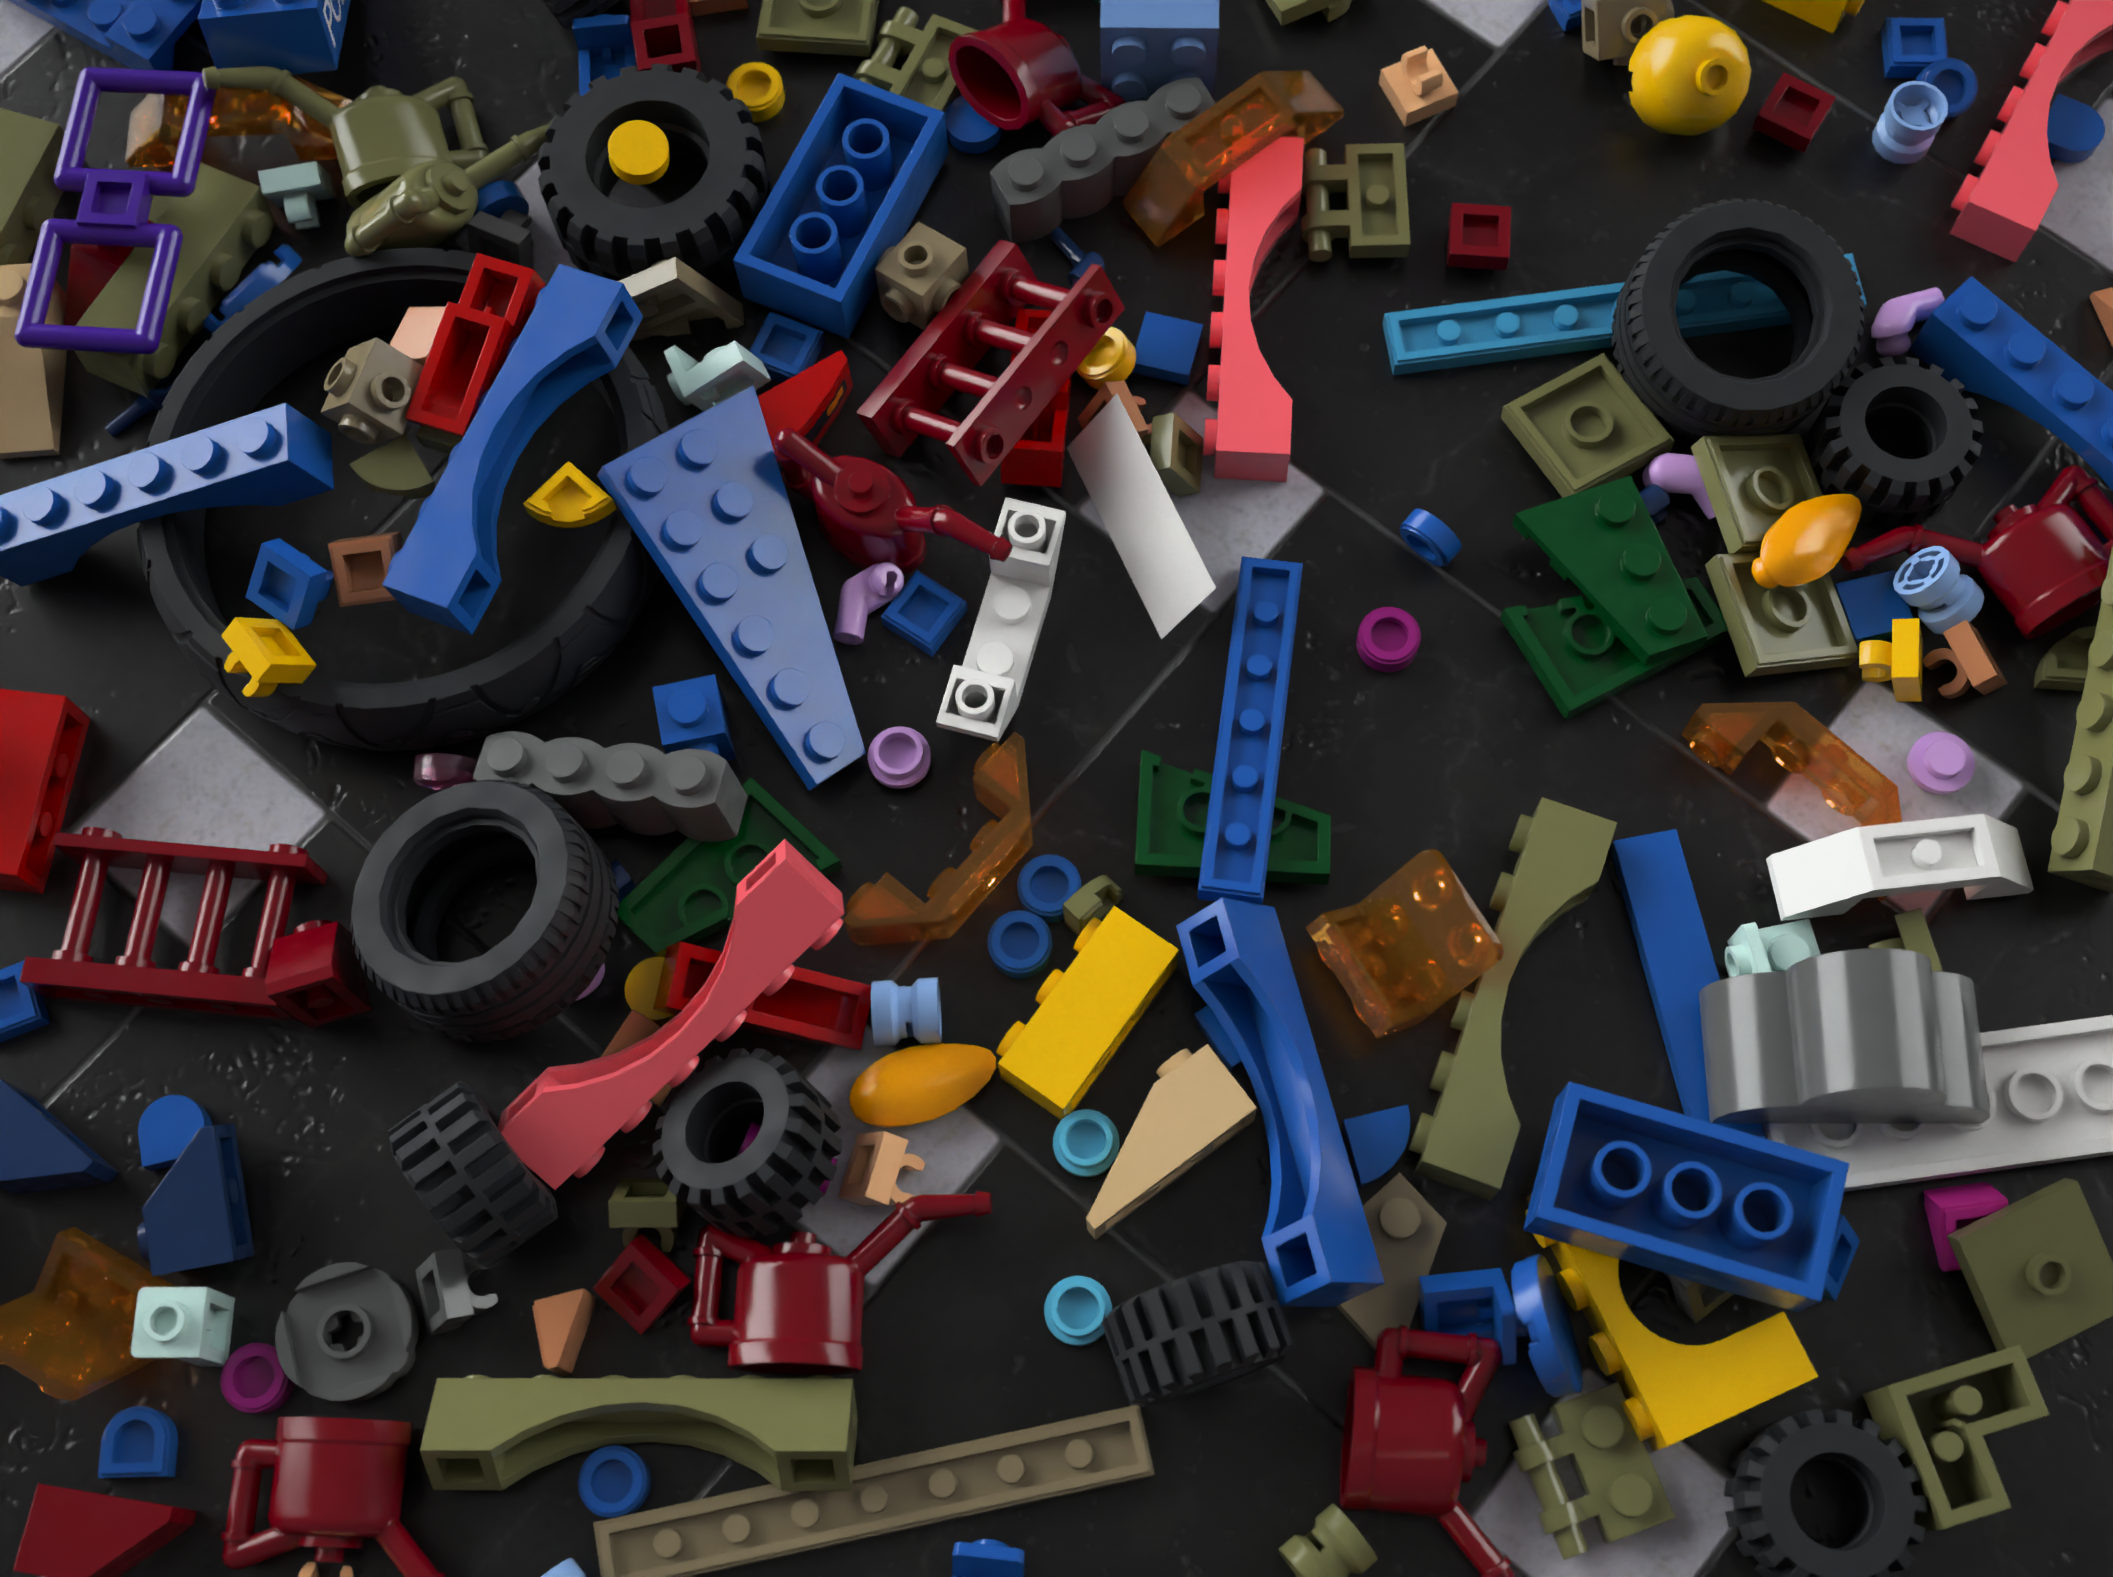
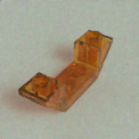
(159, 121)
(1219, 141)
(1731, 731)
(895, 915)

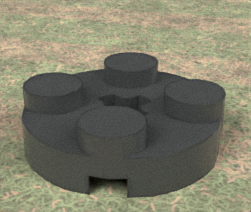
(316, 1312)

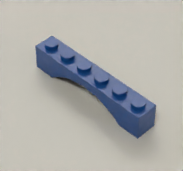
(570, 339)
(2015, 364)
(241, 462)
(1315, 1219)

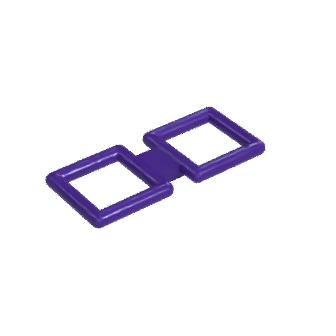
(116, 212)

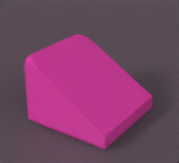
(1955, 1208)

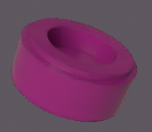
(1388, 639)
(255, 1380)

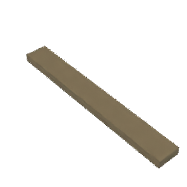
(883, 1500)

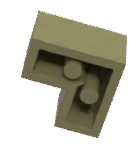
(1943, 1426)

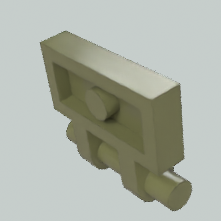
(927, 71)
(1375, 202)
(1610, 1464)

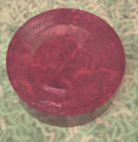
(443, 770)

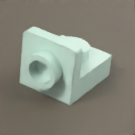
(717, 377)
(1769, 948)
(183, 1325)

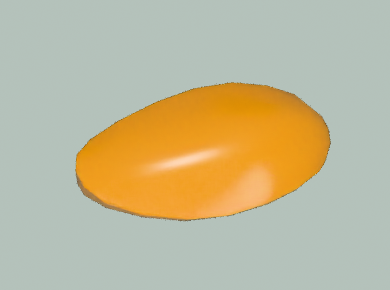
(1807, 541)
(920, 1083)

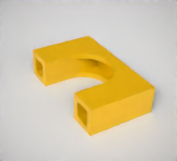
(1672, 1385)

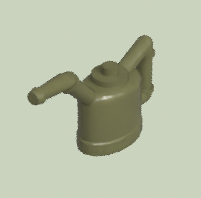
(380, 130)
(432, 199)

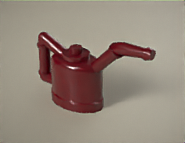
(1025, 75)
(870, 511)
(2037, 558)
(797, 1300)
(1415, 1438)
(328, 1492)

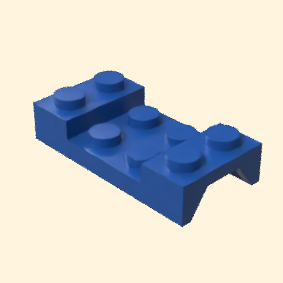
(129, 31)

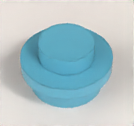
(1086, 1143)
(1076, 1310)

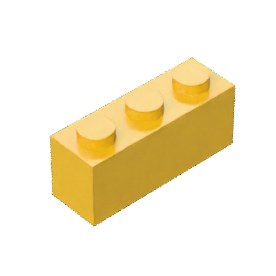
(1086, 1012)

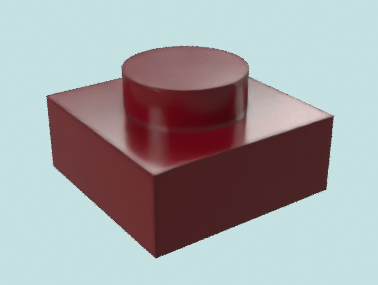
(1793, 112)
(1479, 236)
(641, 1284)

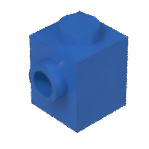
(694, 716)

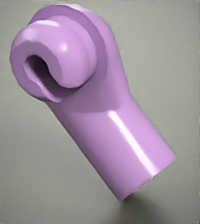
(1898, 317)
(1678, 475)
(862, 596)

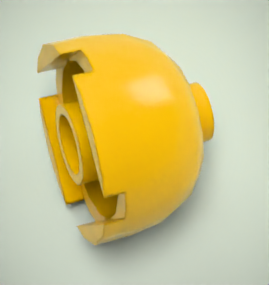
(1689, 75)

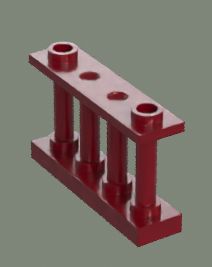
(958, 339)
(197, 981)

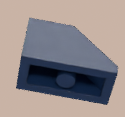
(42, 1151)
(199, 1207)

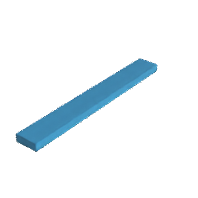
(1567, 322)

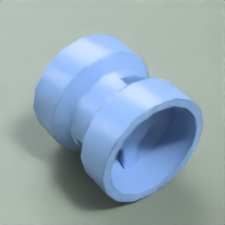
(1909, 122)
(1935, 586)
(906, 1012)

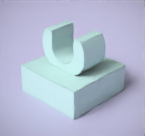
(297, 191)

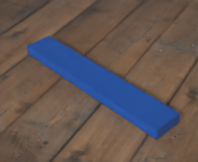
(1250, 732)
(1673, 956)

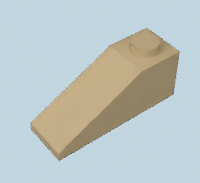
(29, 376)
(1180, 1124)

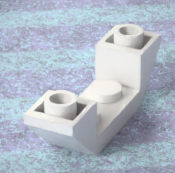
(991, 681)
(1899, 859)

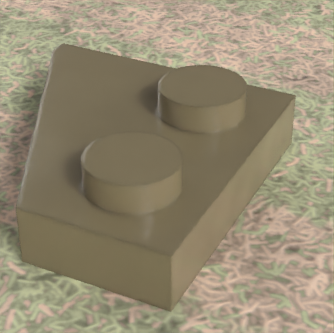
(675, 294)
(1406, 1242)

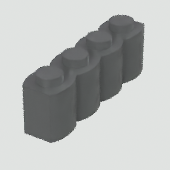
(1090, 162)
(623, 784)

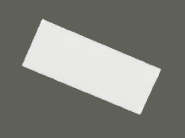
(1140, 517)

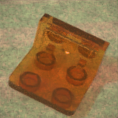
(1407, 944)
(78, 1319)

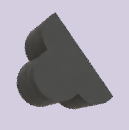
(1844, 1043)

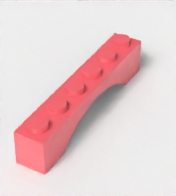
(2017, 177)
(1253, 409)
(576, 1108)

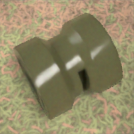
(1329, 1549)

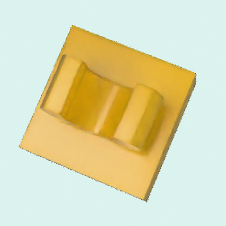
(266, 652)
(1896, 660)

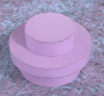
(899, 757)
(1940, 763)

